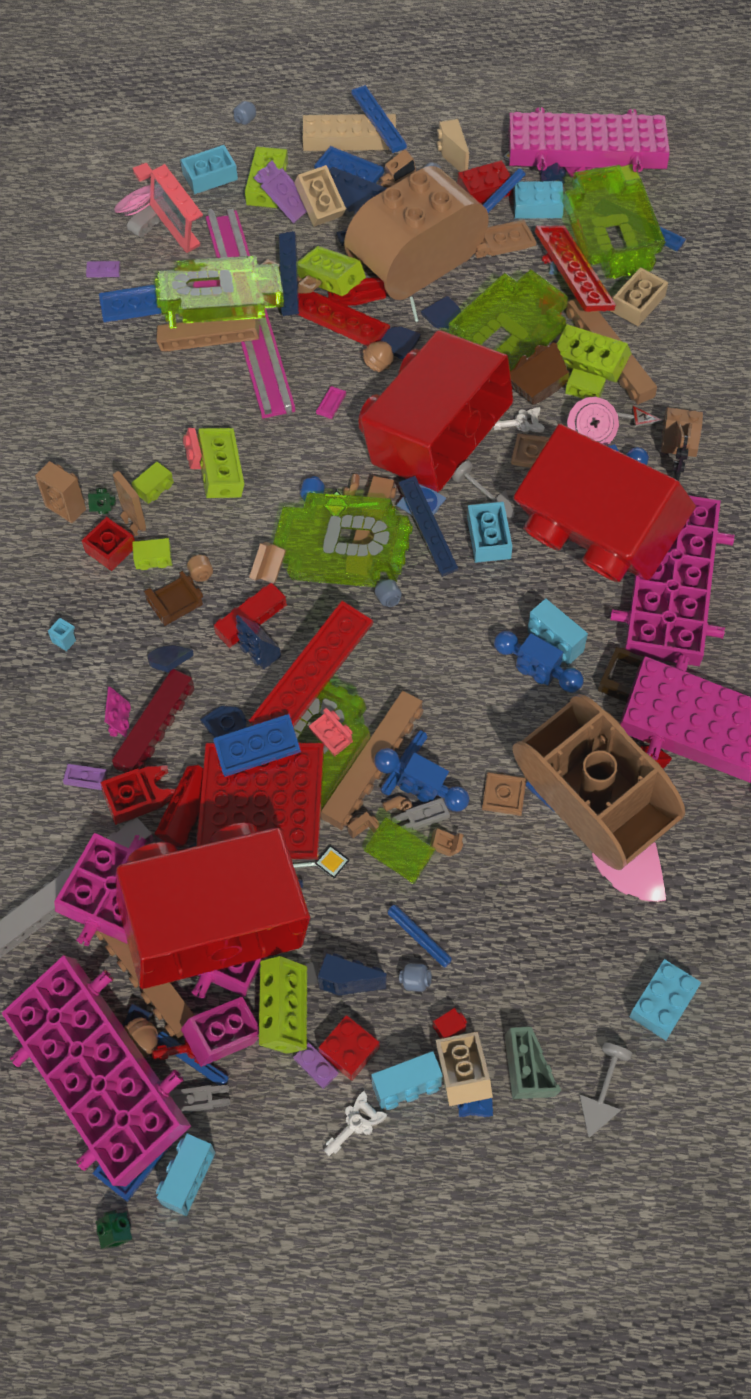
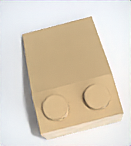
(453, 144)

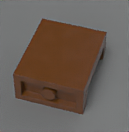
(174, 599)

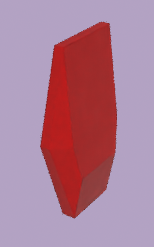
(367, 291)

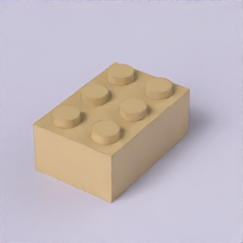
(320, 195)
(639, 296)
(464, 1069)

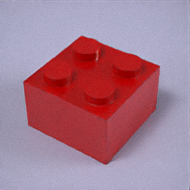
(108, 543)
(349, 1047)

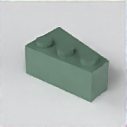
(527, 1066)

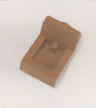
(359, 824)
(446, 843)

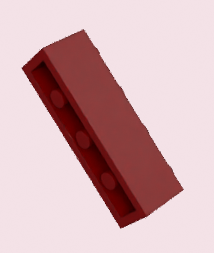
(255, 608)
(182, 808)

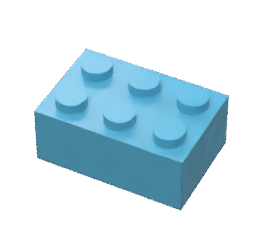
(209, 169)
(538, 199)
(489, 532)
(558, 630)
(665, 999)
(407, 1081)
(185, 1174)

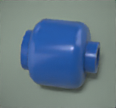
(312, 485)

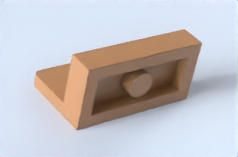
(267, 562)

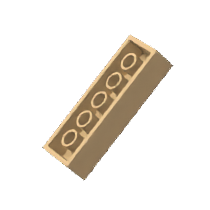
(342, 132)

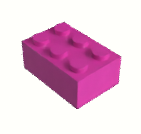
(221, 1031)

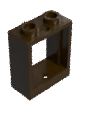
(611, 687)

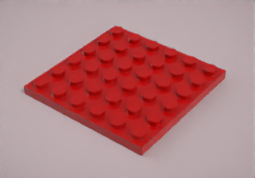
(269, 796)

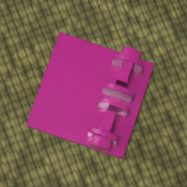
(117, 713)

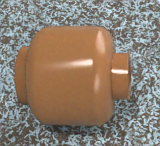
(199, 568)

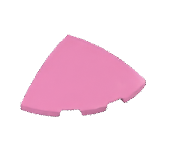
(639, 878)

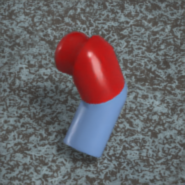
(547, 259)

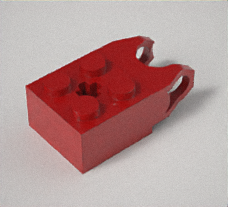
(141, 793)

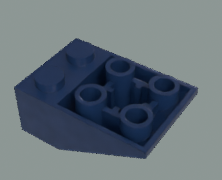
(256, 643)
(348, 977)

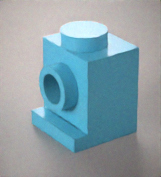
(62, 634)

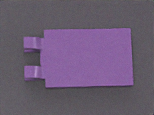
(281, 190)

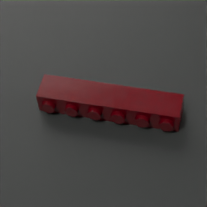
(153, 722)

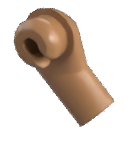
(354, 484)
(397, 802)

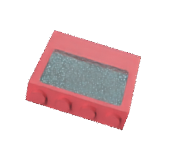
(174, 207)

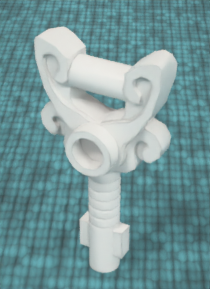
(521, 421)
(356, 1123)

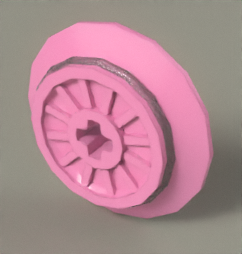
(134, 201)
(599, 410)

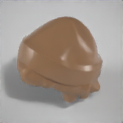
(378, 356)
(143, 1035)

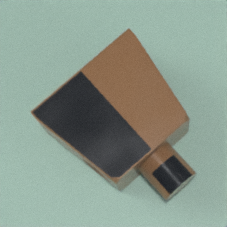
(399, 167)

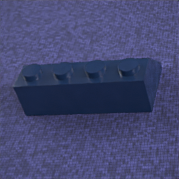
(353, 189)

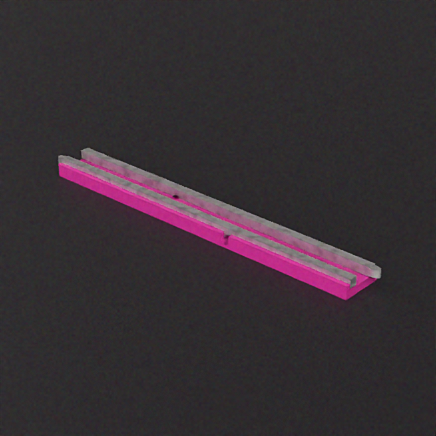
(260, 355)

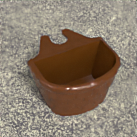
(540, 373)

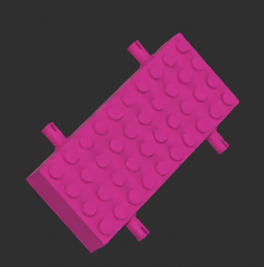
(588, 140)
(673, 606)
(690, 717)
(91, 900)
(95, 1071)

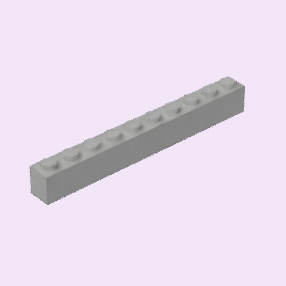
(40, 907)

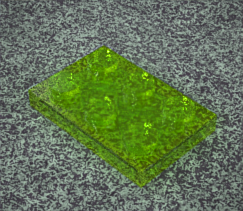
(400, 850)

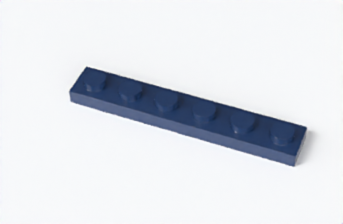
(289, 272)
(428, 526)

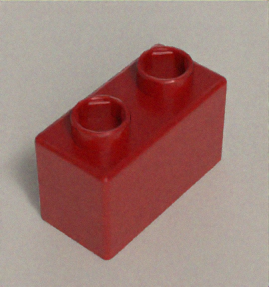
(436, 409)
(604, 504)
(210, 904)

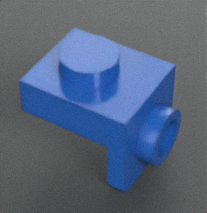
(477, 1108)

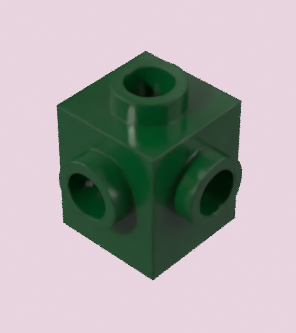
(97, 505)
(113, 1229)

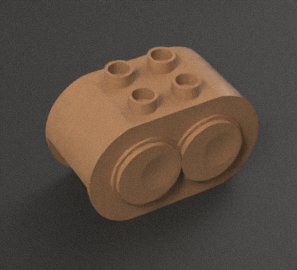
(416, 231)
(600, 781)

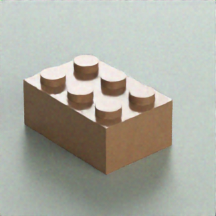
(60, 491)

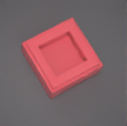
(142, 171)

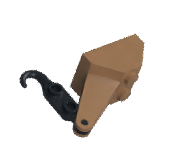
(681, 436)

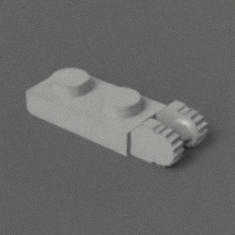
(423, 815)
(199, 1098)

